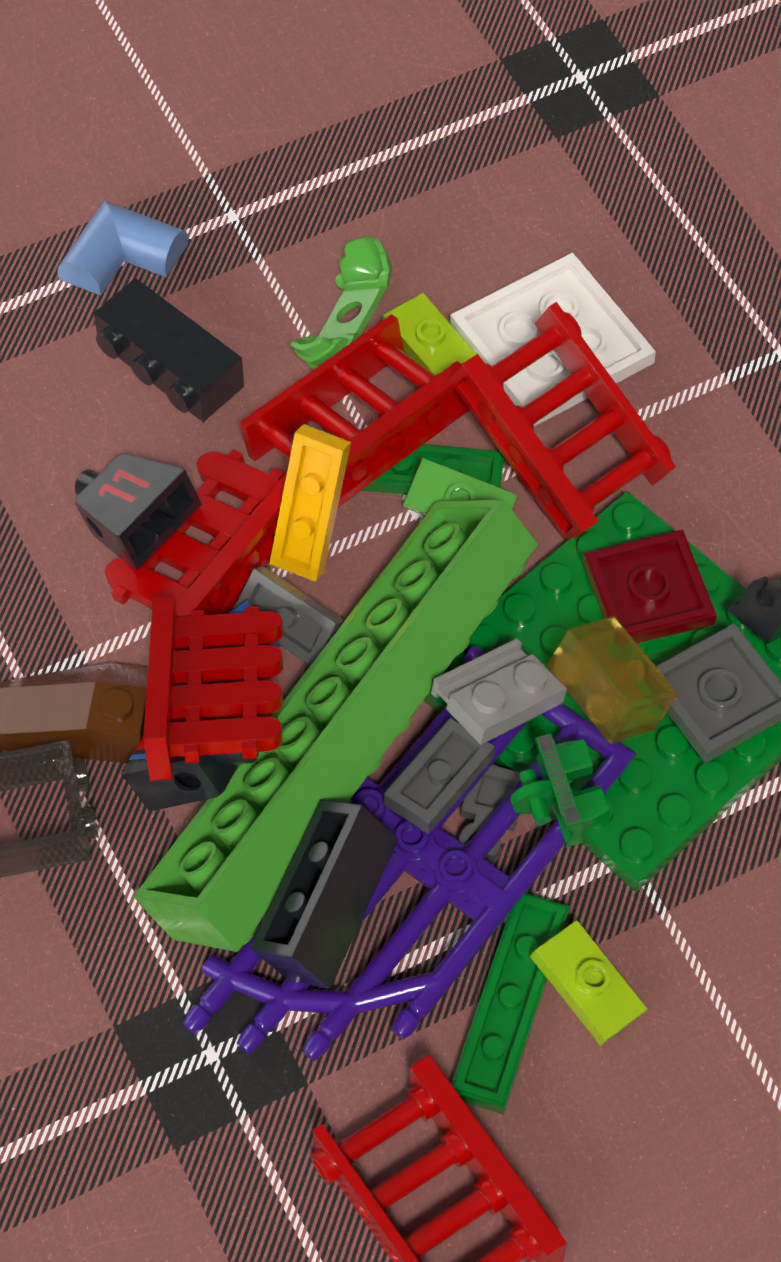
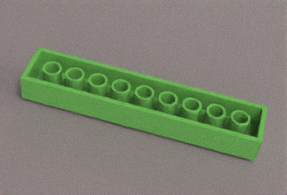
(338, 721)

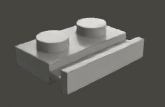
(498, 691)

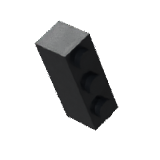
(168, 350)
(324, 893)

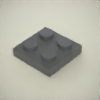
(722, 693)

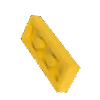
(309, 502)

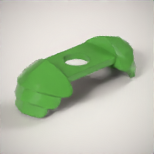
(364, 279)

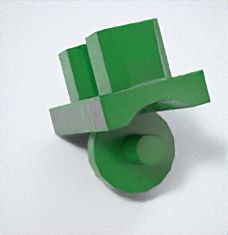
(572, 810)

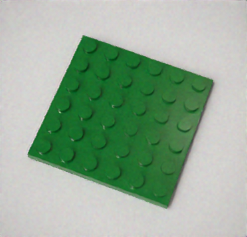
(667, 788)

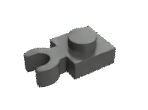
(484, 801)

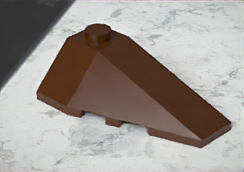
(89, 705)

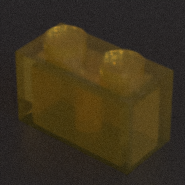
(612, 679)

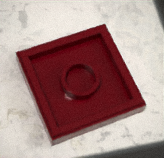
(650, 586)

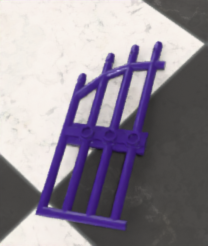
(440, 863)

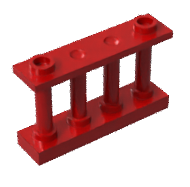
(384, 442)
(541, 466)
(462, 1143)

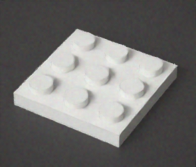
(507, 319)

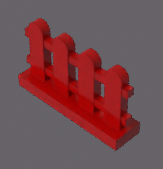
(241, 541)
(196, 700)

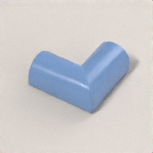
(116, 237)

